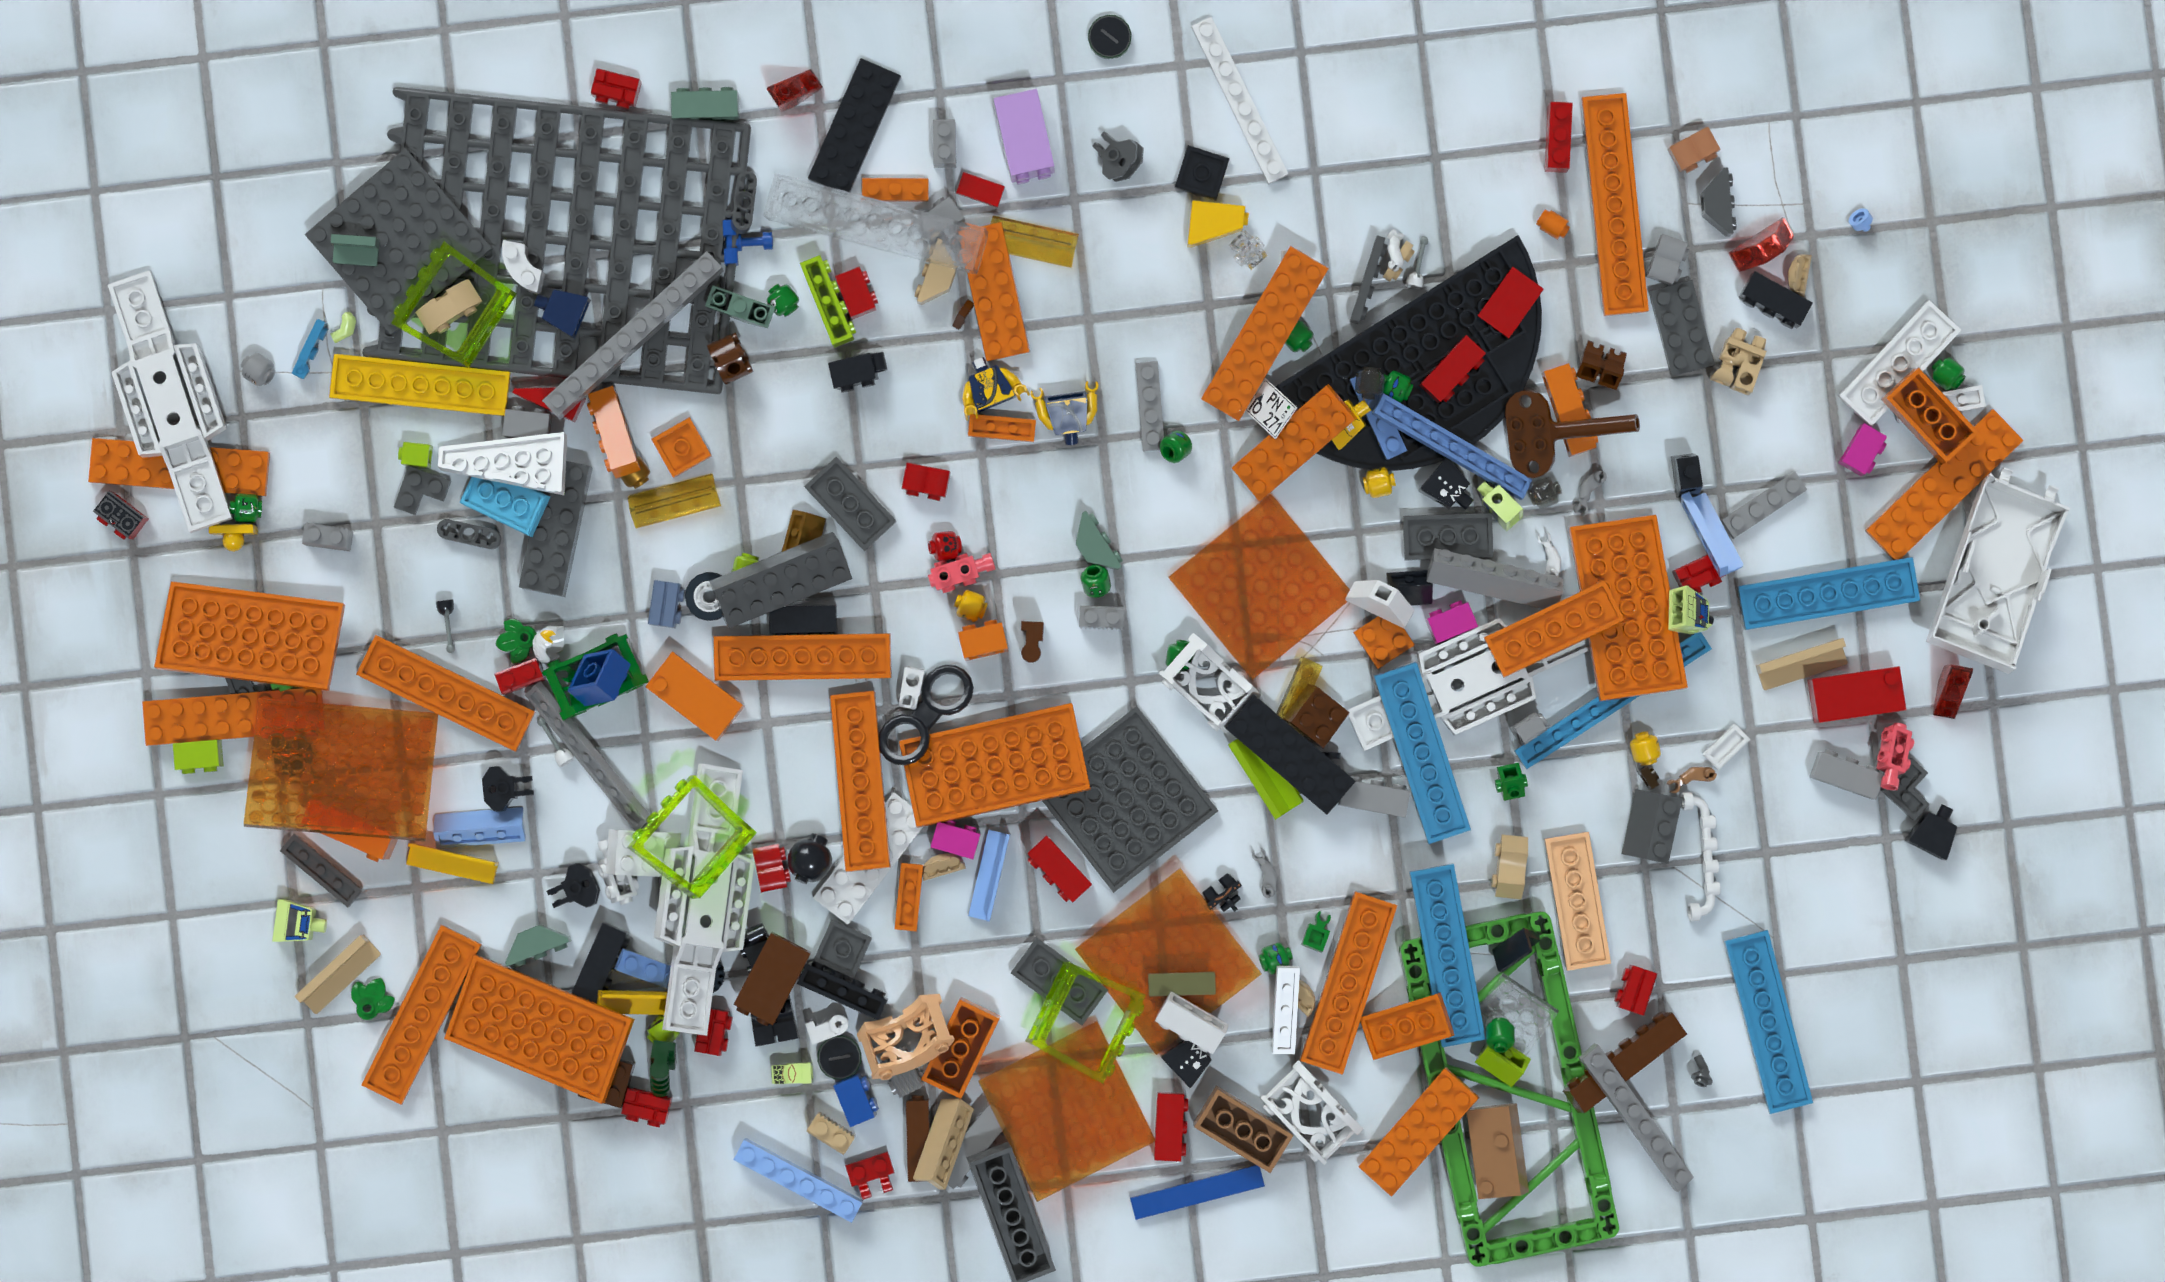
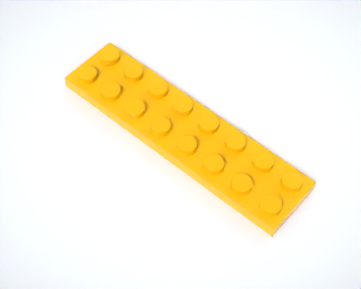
(419, 385)

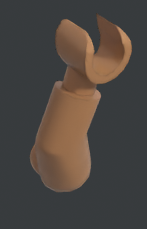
(1693, 773)

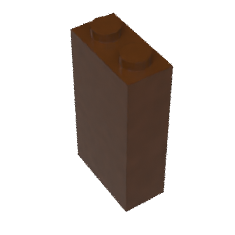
(771, 979)

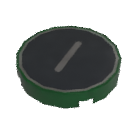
(1109, 37)
(839, 1057)

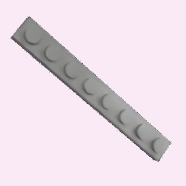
(588, 756)
(1636, 1117)

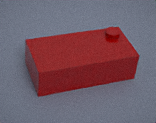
(1856, 694)

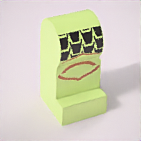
(792, 1073)

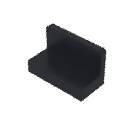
(1412, 586)
(1515, 948)

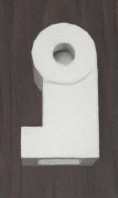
(911, 687)
(827, 1030)

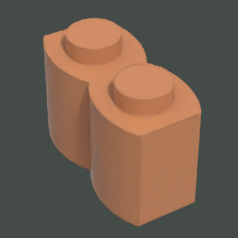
(1694, 149)

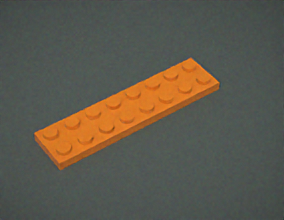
(1264, 333)
(120, 464)
(1943, 487)
(802, 656)
(445, 693)
(211, 716)
(860, 781)
(1348, 983)
(421, 1014)

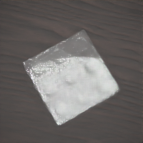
(1522, 1008)

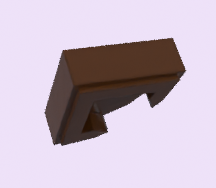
(962, 314)

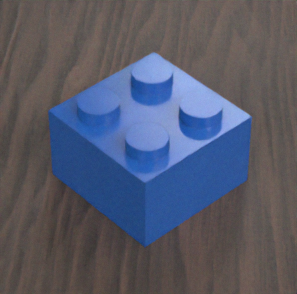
(599, 677)
(855, 1099)

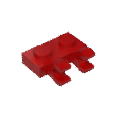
(870, 1169)

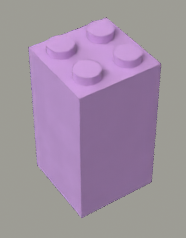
(1024, 136)

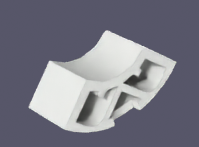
(519, 267)

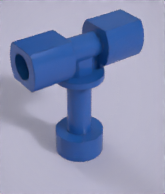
(731, 254)

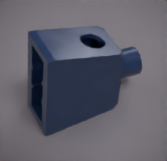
(563, 310)

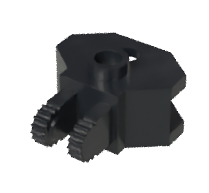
(505, 788)
(575, 888)

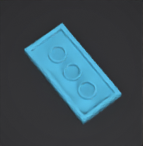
(506, 503)

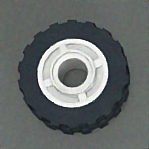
(695, 597)

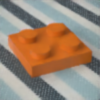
(681, 447)
(1383, 640)

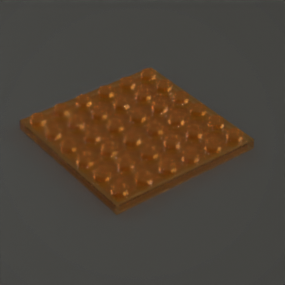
(1261, 586)
(1167, 933)
(1063, 1119)

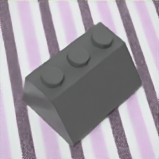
(1651, 826)

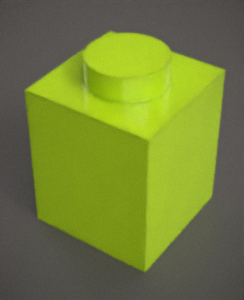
(415, 455)

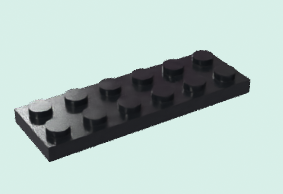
(854, 126)
(1290, 754)

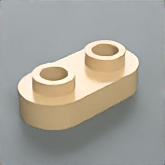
(1407, 253)

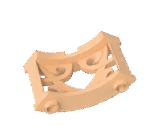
(922, 1011)

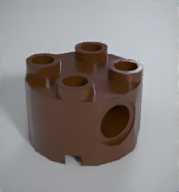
(730, 358)

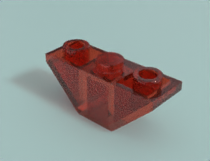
(794, 90)
(1762, 246)
(1951, 690)

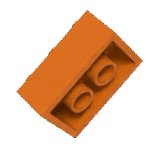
(983, 640)

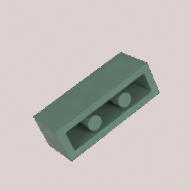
(705, 104)

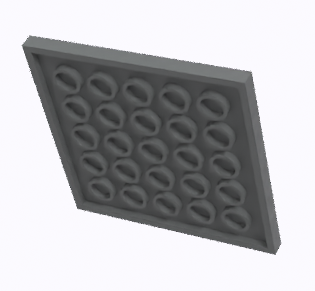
(410, 220)
(1136, 804)

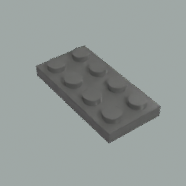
(1681, 328)
(850, 504)
(1453, 532)
(1038, 971)

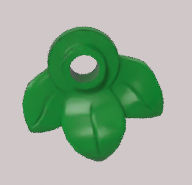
(513, 641)
(371, 995)

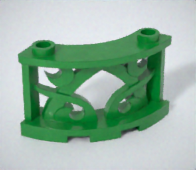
(577, 707)

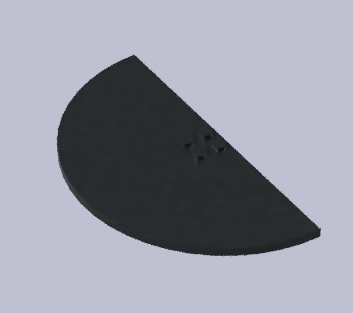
(1415, 343)

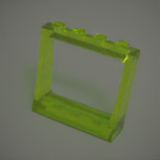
(483, 326)
(720, 861)
(1051, 1009)

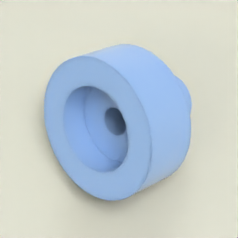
(1861, 220)

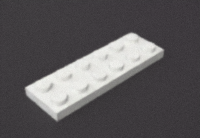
(1909, 349)
(848, 891)

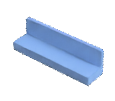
(1711, 533)
(479, 828)
(989, 875)

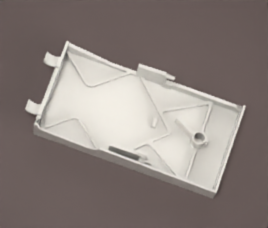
(1998, 573)

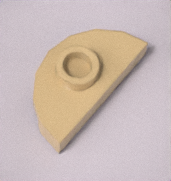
(1798, 274)
(941, 865)
(1306, 998)

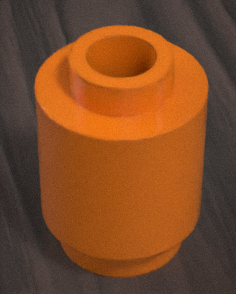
(1553, 224)

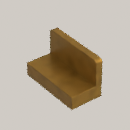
(803, 528)

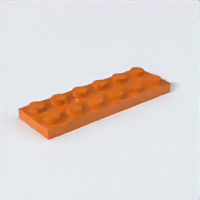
(997, 300)
(1299, 440)
(1554, 629)
(1418, 1131)

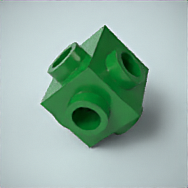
(1511, 781)

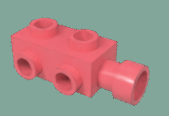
(954, 572)
(1894, 754)

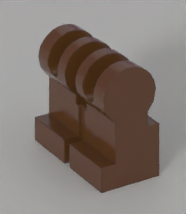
(1610, 369)
(1034, 634)

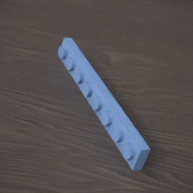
(1451, 446)

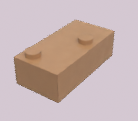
(1243, 1129)
(1497, 1151)

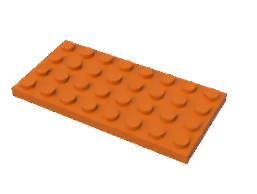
(250, 636)
(1640, 651)
(996, 765)
(539, 1029)

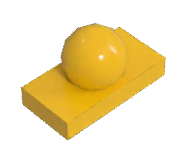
(233, 534)

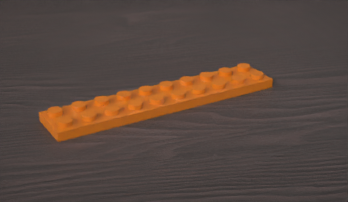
(1615, 204)

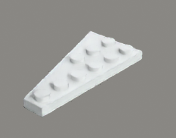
(525, 462)

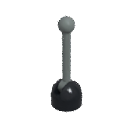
(446, 608)

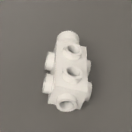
(626, 883)

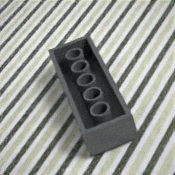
(554, 542)
(780, 580)
(1011, 1213)

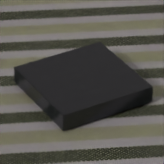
(1202, 173)

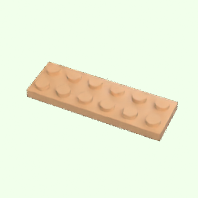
(1577, 901)

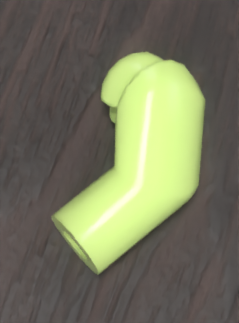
(347, 327)

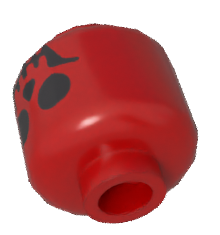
(945, 545)

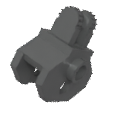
(1119, 157)

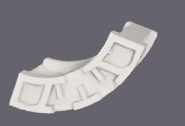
(1203, 652)
(1306, 1083)

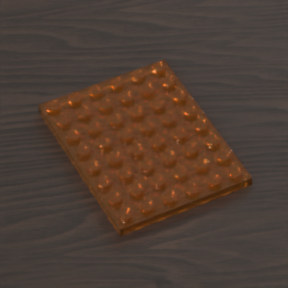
(341, 769)

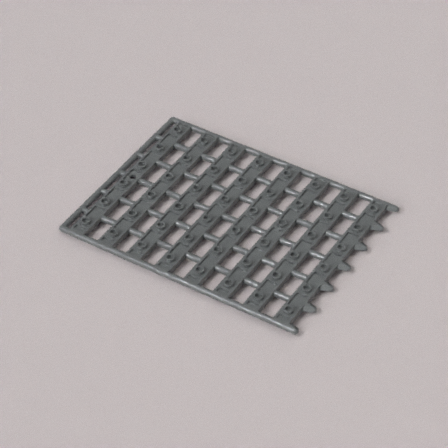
(501, 145)

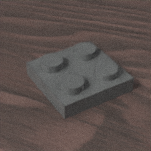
(842, 949)

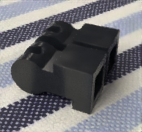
(784, 1028)

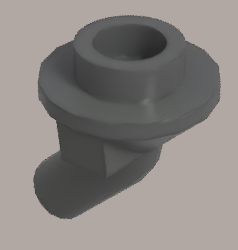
(1701, 1077)

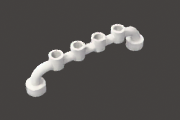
(1709, 865)

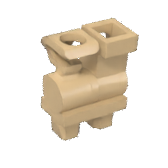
(1746, 357)

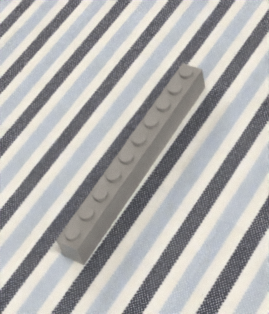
(633, 335)

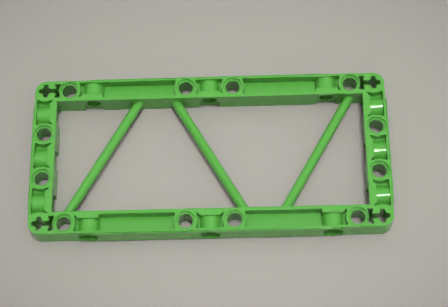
(1584, 1124)

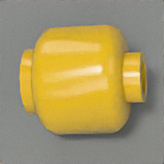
(1378, 482)
(970, 605)
(1645, 748)

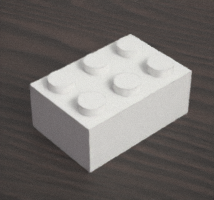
(625, 862)

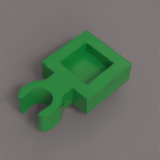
(1316, 935)

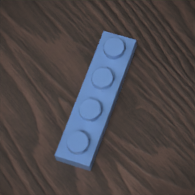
(1386, 435)

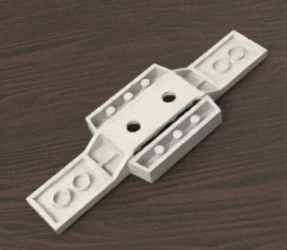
(150, 404)
(1478, 678)
(725, 903)

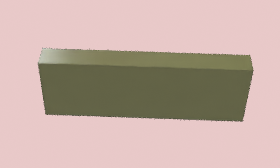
(1182, 983)

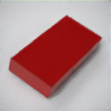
(980, 190)

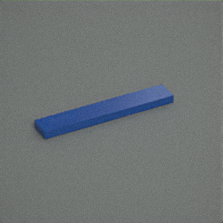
(1197, 1192)

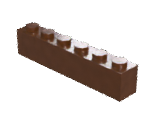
(1628, 1059)

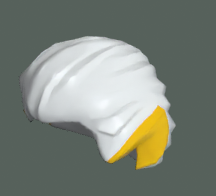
(548, 643)

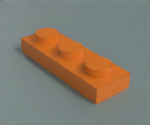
(896, 189)
(1002, 428)
(908, 897)

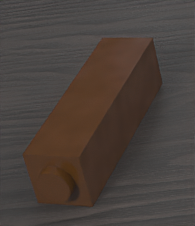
(917, 1131)

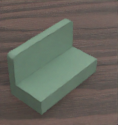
(355, 250)

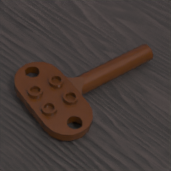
(1534, 432)

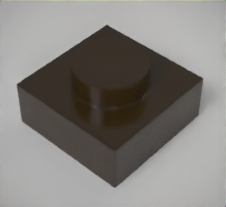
(1649, 777)

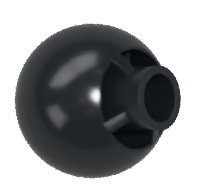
(810, 859)

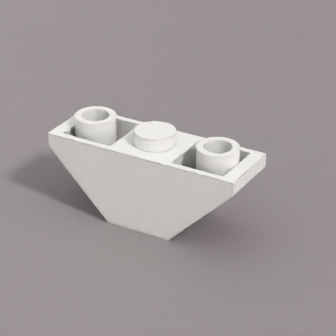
(1381, 600)

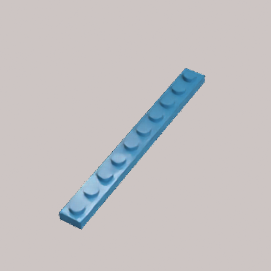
(1593, 713)

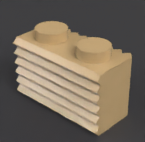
(831, 1133)

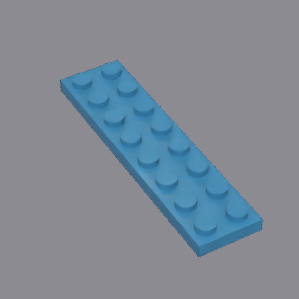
(1828, 593)
(1422, 752)
(1447, 950)
(1768, 1022)

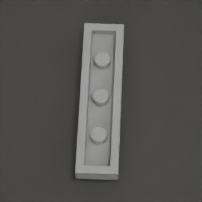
(1150, 405)
(1764, 505)

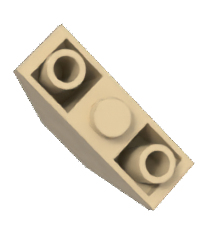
(936, 282)

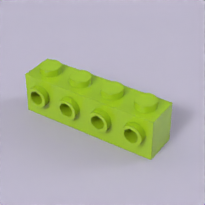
(825, 297)

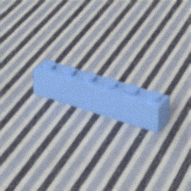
(798, 1180)

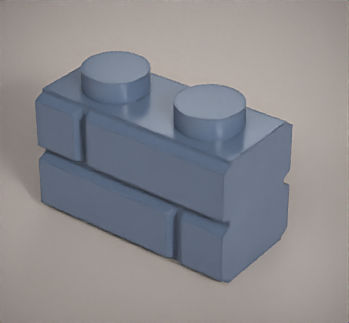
(665, 604)

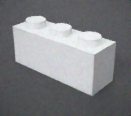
(1191, 1023)

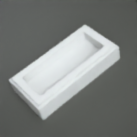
(1726, 747)

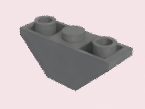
(1718, 203)

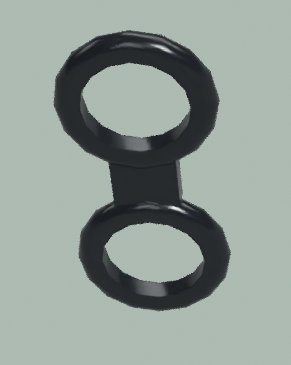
(925, 715)

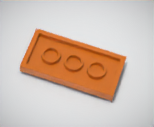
(1407, 1026)

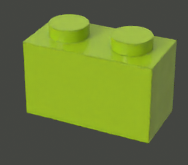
(198, 755)
(1505, 1066)

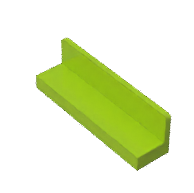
(1273, 788)

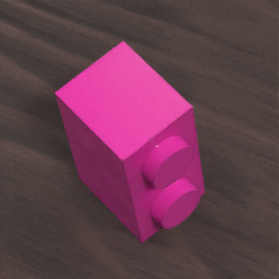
(1863, 450)
(1451, 622)
(956, 839)

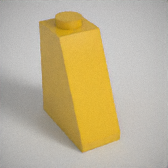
(1214, 221)

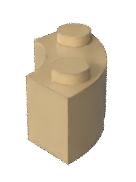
(444, 310)
(1511, 866)

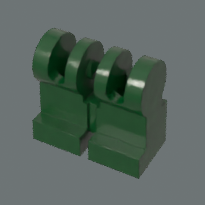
(662, 1060)

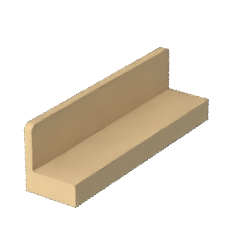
(1802, 664)
(338, 974)
(943, 1142)

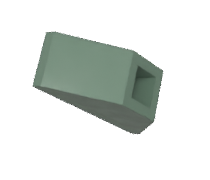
(740, 307)
(1094, 544)
(534, 944)

